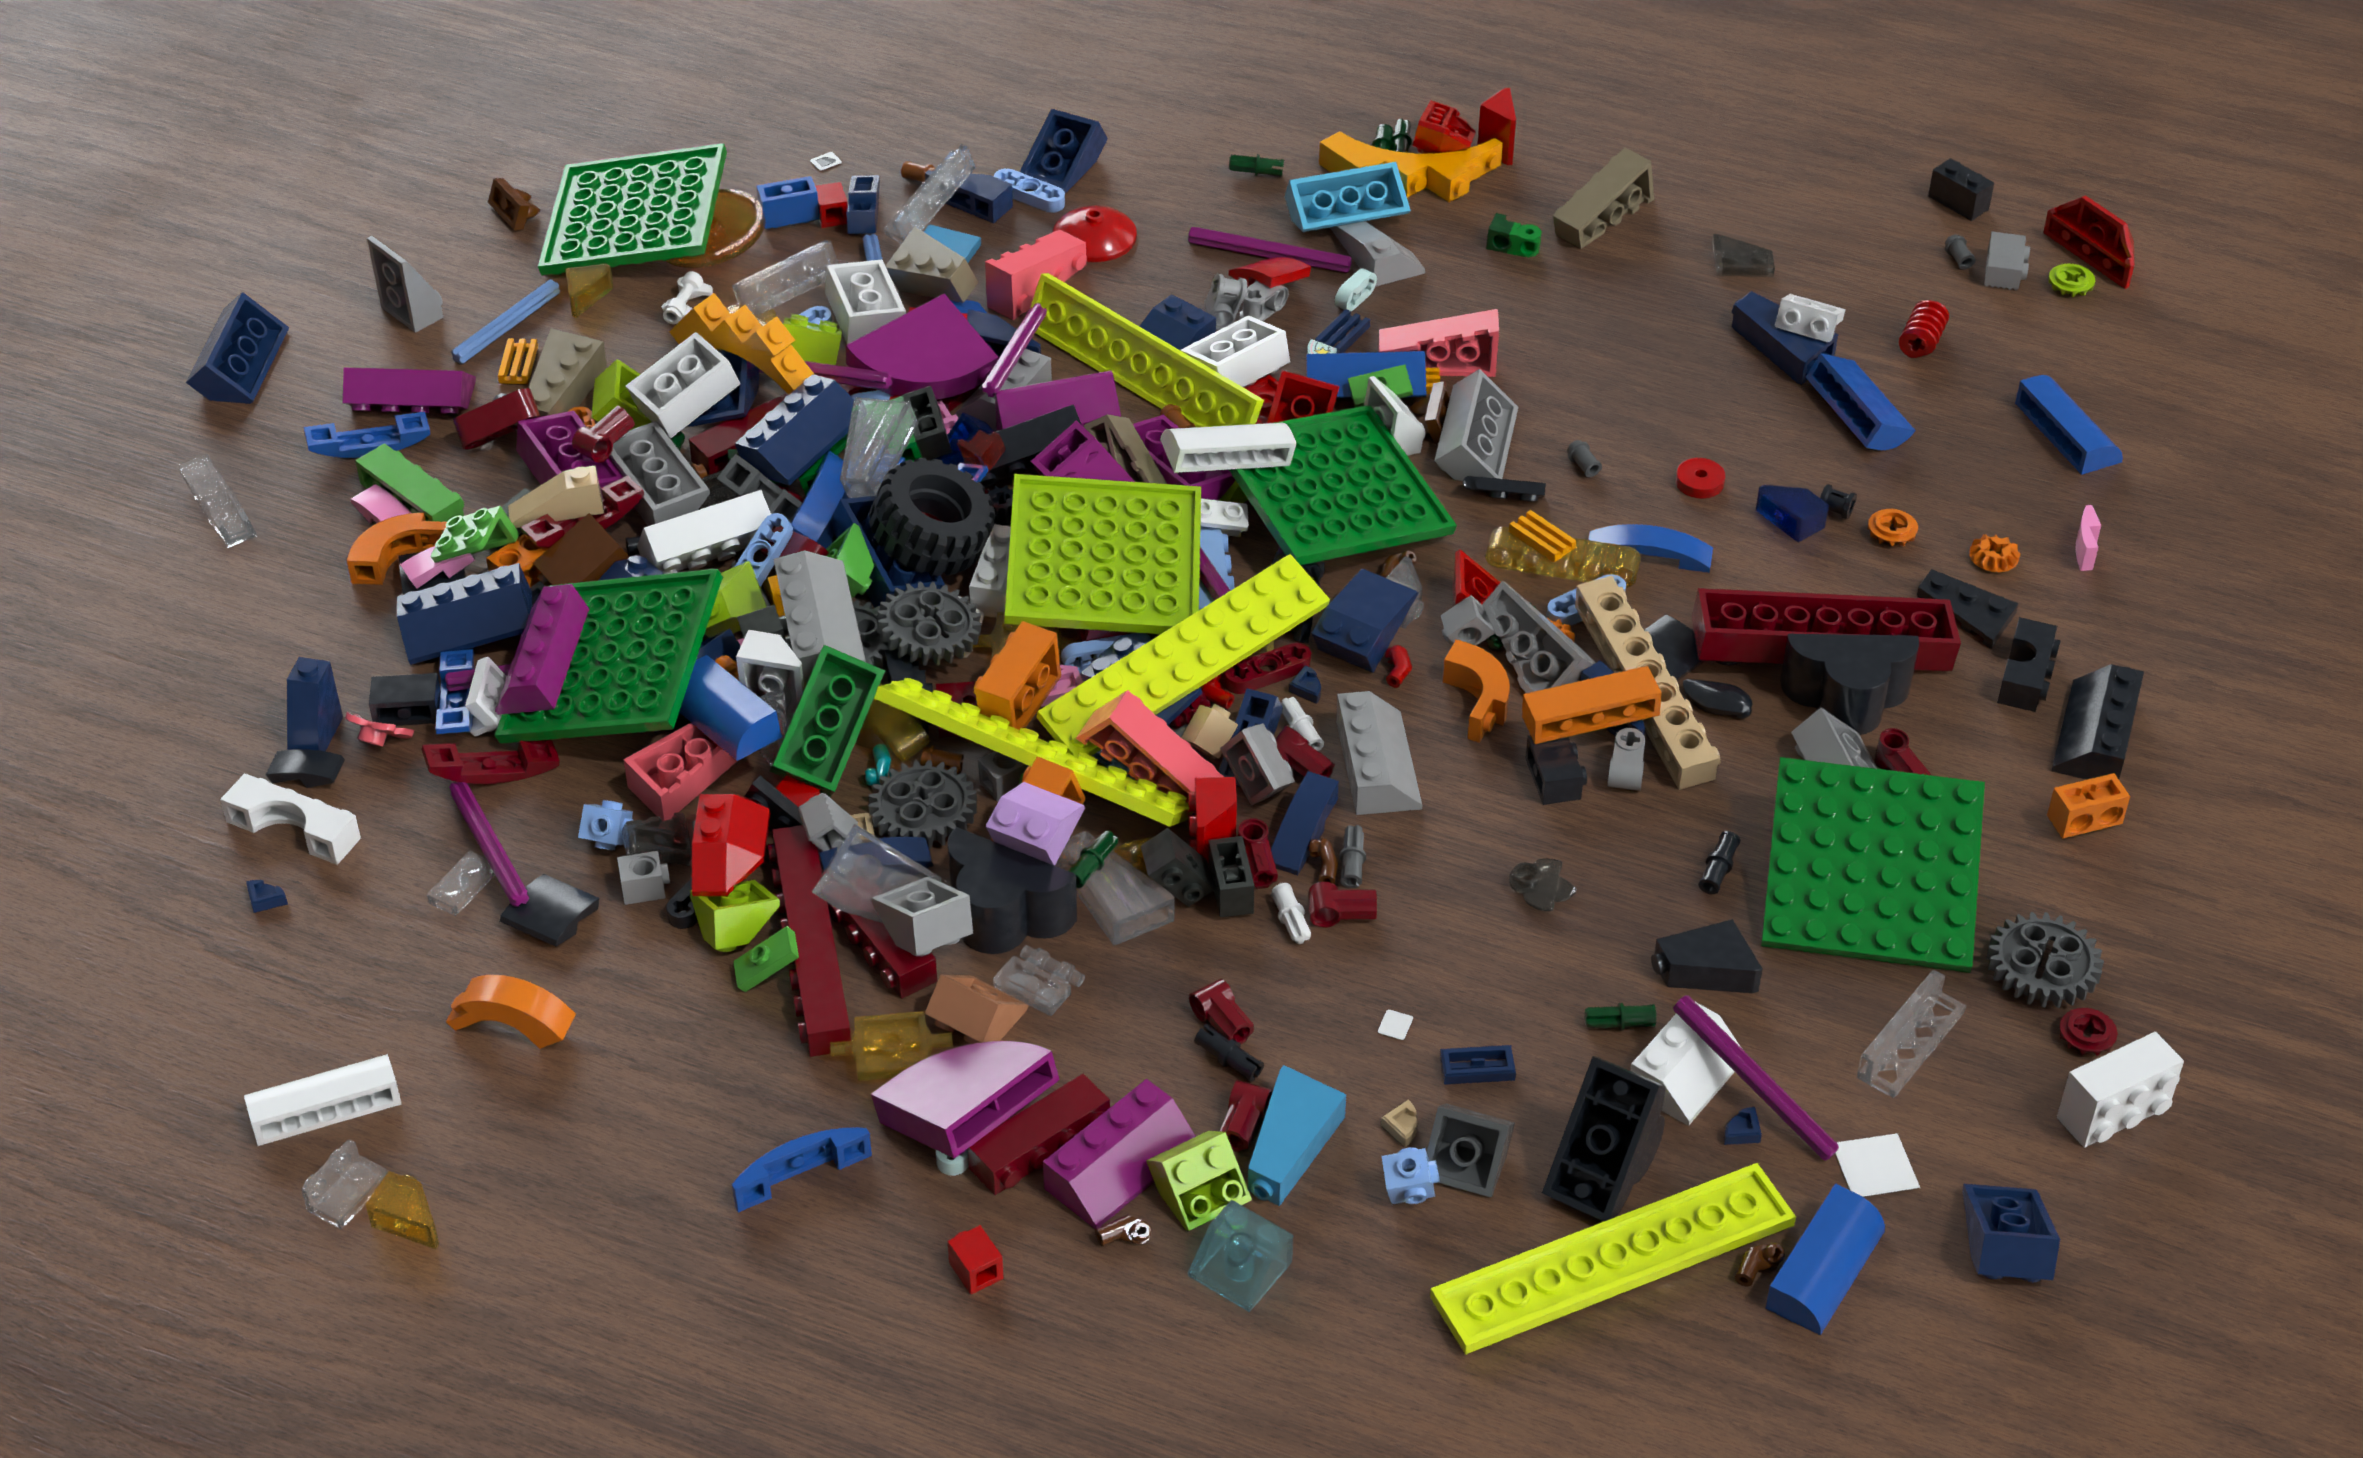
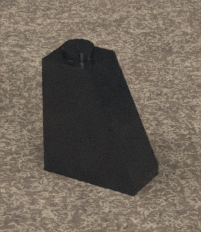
(1708, 959)

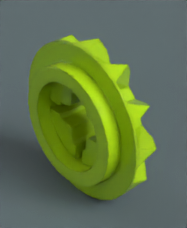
(2079, 279)

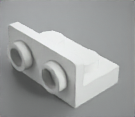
(1808, 317)
(1228, 516)
(484, 696)

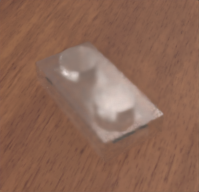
(461, 883)

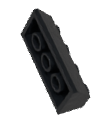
(1026, 441)
(2098, 723)

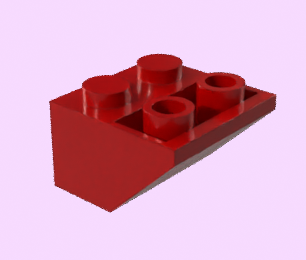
(1214, 810)

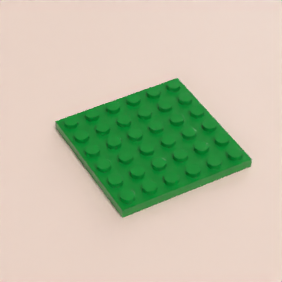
(633, 209)
(1344, 490)
(628, 658)
(1874, 864)

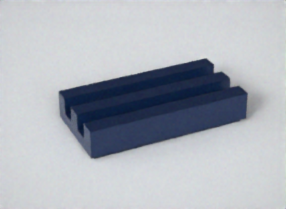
(1339, 327)
(1478, 1069)

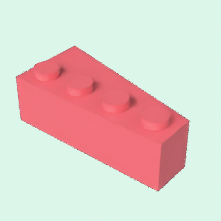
(1015, 275)
(1453, 344)
(1145, 745)
(675, 770)

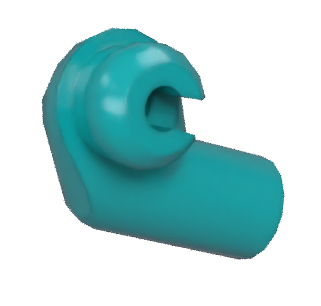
(882, 764)

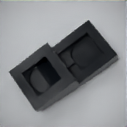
(309, 766)

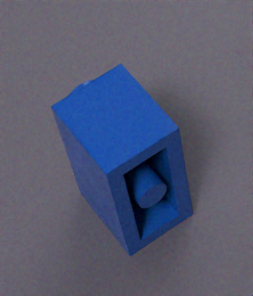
(789, 202)

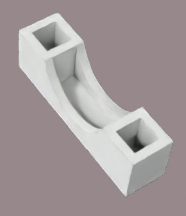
(258, 804)

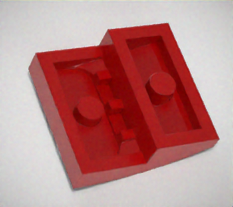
(1272, 271)

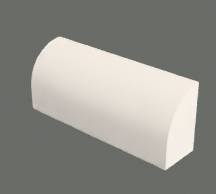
(1229, 447)
(322, 1099)

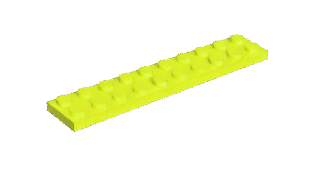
(1140, 358)
(1192, 649)
(1025, 746)
(1611, 1258)

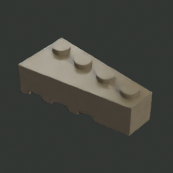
(1605, 199)
(566, 371)

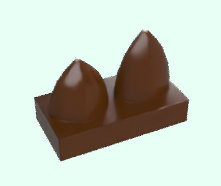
(511, 204)
(1433, 410)

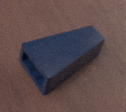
(1792, 352)

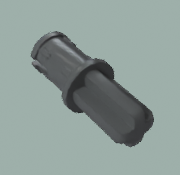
(1352, 857)

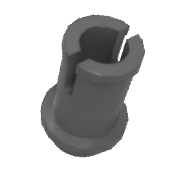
(1956, 246)
(1579, 452)

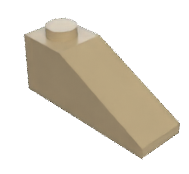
(563, 498)

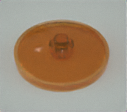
(734, 229)

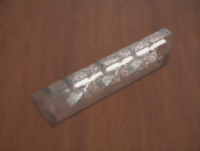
(931, 194)
(786, 278)
(1903, 1025)

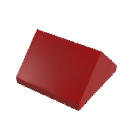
(1499, 121)
(1301, 397)
(1471, 579)

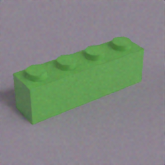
(408, 484)

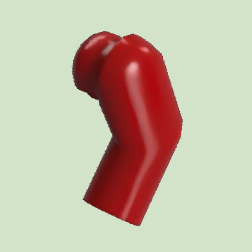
(1402, 665)
(1217, 695)

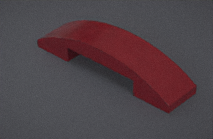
(617, 501)
(491, 767)

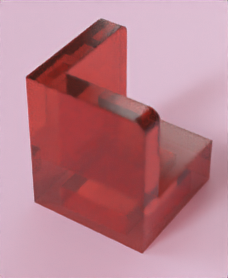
(982, 449)

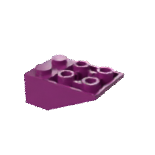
(1078, 456)

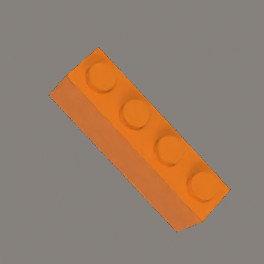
(1591, 704)

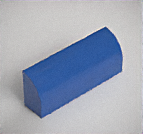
(1338, 367)
(1859, 402)
(2066, 425)
(728, 710)
(1826, 1260)

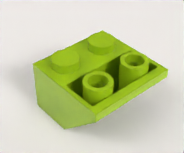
(814, 341)
(1199, 1178)

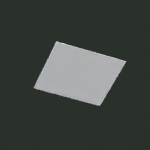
(1876, 1165)

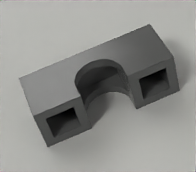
(744, 479)

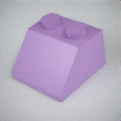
(1034, 822)

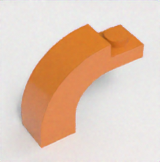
(387, 539)
(1485, 678)
(515, 1003)

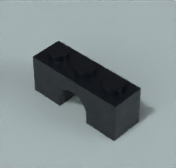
(2029, 665)

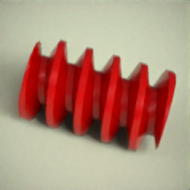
(1923, 328)

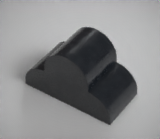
(1849, 674)
(1009, 893)
(1607, 1140)

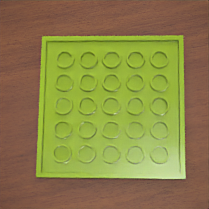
(1103, 554)

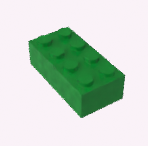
(827, 720)

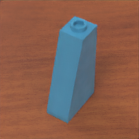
(1293, 1133)

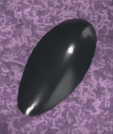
(1718, 698)

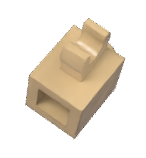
(1210, 730)

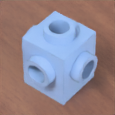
(604, 823)
(1410, 1176)

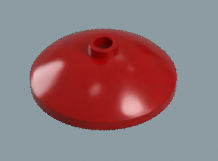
(1104, 230)

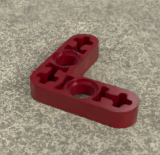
(1286, 659)

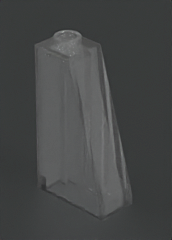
(875, 443)
(1119, 894)

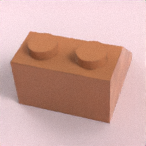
(973, 1008)

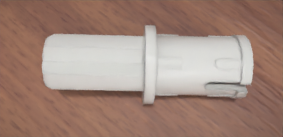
(1301, 722)
(1291, 912)

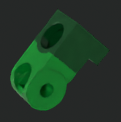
(1513, 237)

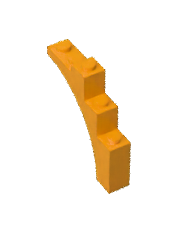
(1442, 173)
(743, 335)

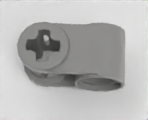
(1225, 299)
(1263, 301)
(1627, 760)

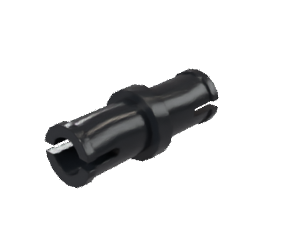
(1719, 862)
(1229, 1052)

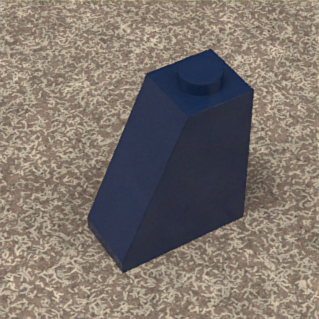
(312, 705)

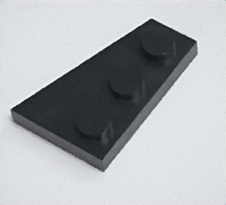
(1972, 606)

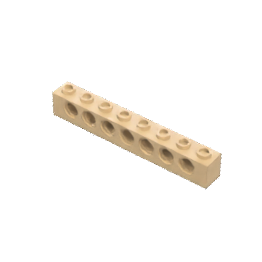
(1627, 646)

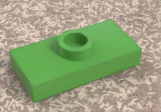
(1394, 378)
(766, 959)

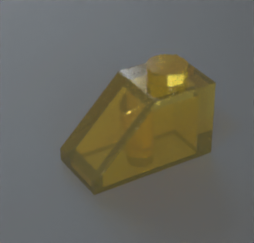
(402, 1210)

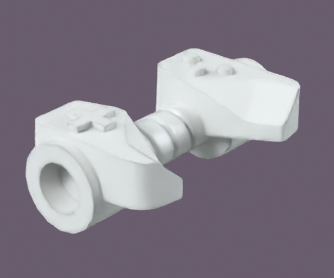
(689, 287)

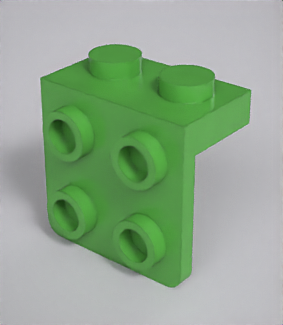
(475, 533)

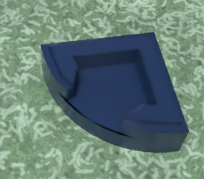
(1306, 685)
(265, 896)
(1743, 1128)

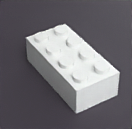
(704, 534)

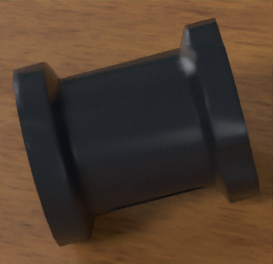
(1839, 501)

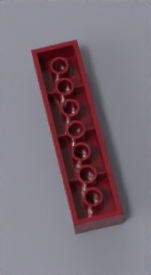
(1757, 623)

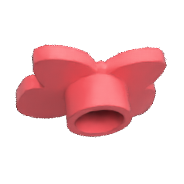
(375, 732)

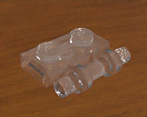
(1034, 986)

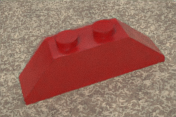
(1442, 130)
(2094, 237)
(726, 842)

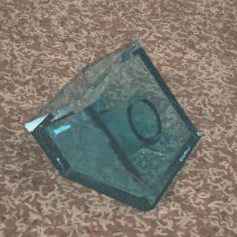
(1242, 1255)

